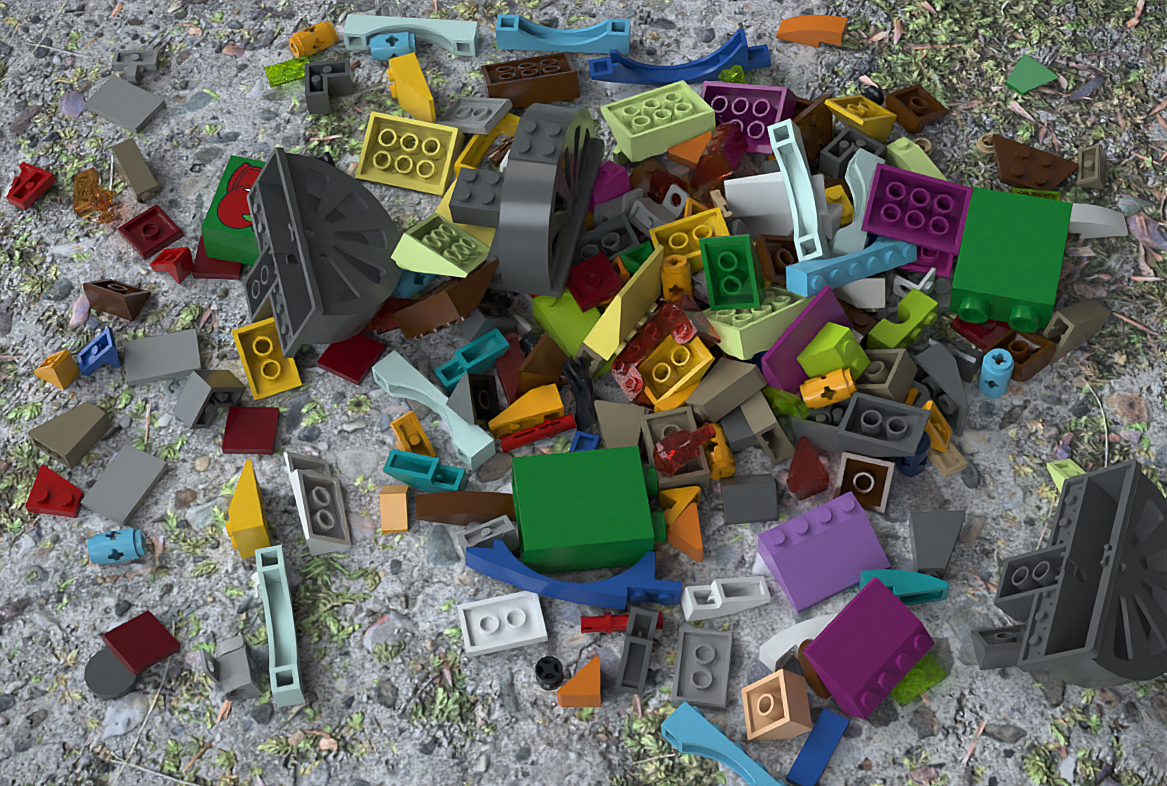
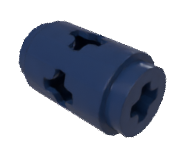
(917, 462)

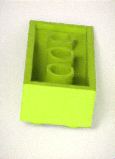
(566, 323)

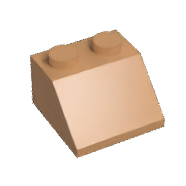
(776, 707)

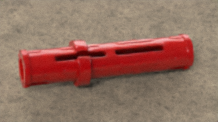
(537, 432)
(610, 623)

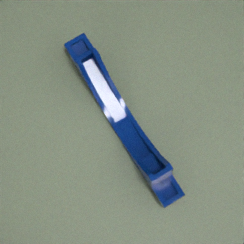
(734, 52)
(633, 585)

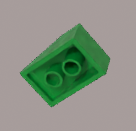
(732, 272)

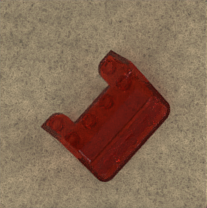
(677, 317)

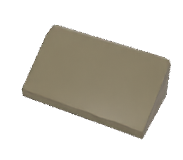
(1092, 167)

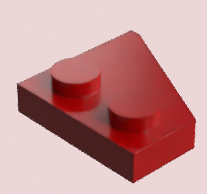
(29, 185)
(54, 495)

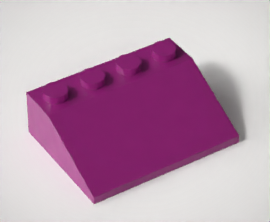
(752, 107)
(916, 209)
(780, 362)
(868, 649)

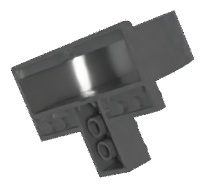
(524, 197)
(320, 252)
(1097, 585)

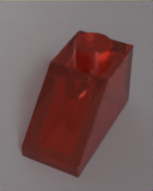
(806, 472)

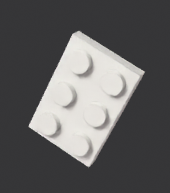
(502, 623)

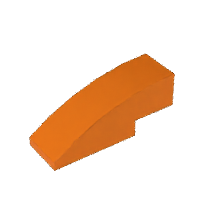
(813, 29)

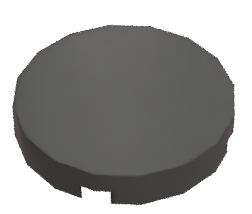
(108, 676)

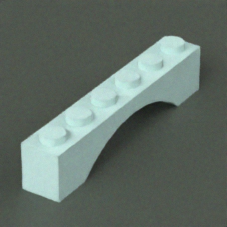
(453, 35)
(793, 163)
(858, 177)
(401, 379)
(281, 629)

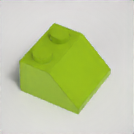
(831, 350)

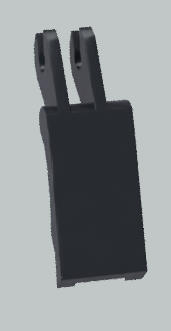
(582, 390)

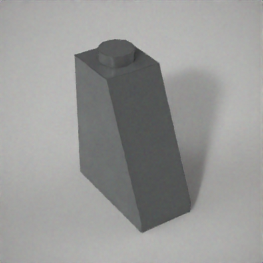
(934, 539)

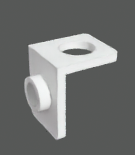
(925, 286)

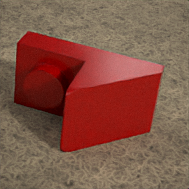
(175, 261)

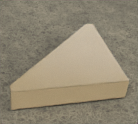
(719, 201)

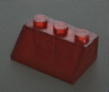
(720, 154)

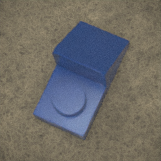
(98, 352)

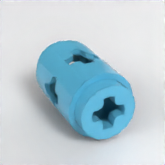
(383, 46)
(411, 283)
(995, 373)
(129, 542)

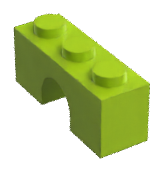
(916, 312)

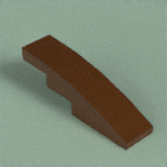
(463, 507)

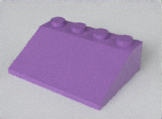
(822, 551)

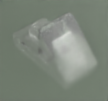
(392, 8)

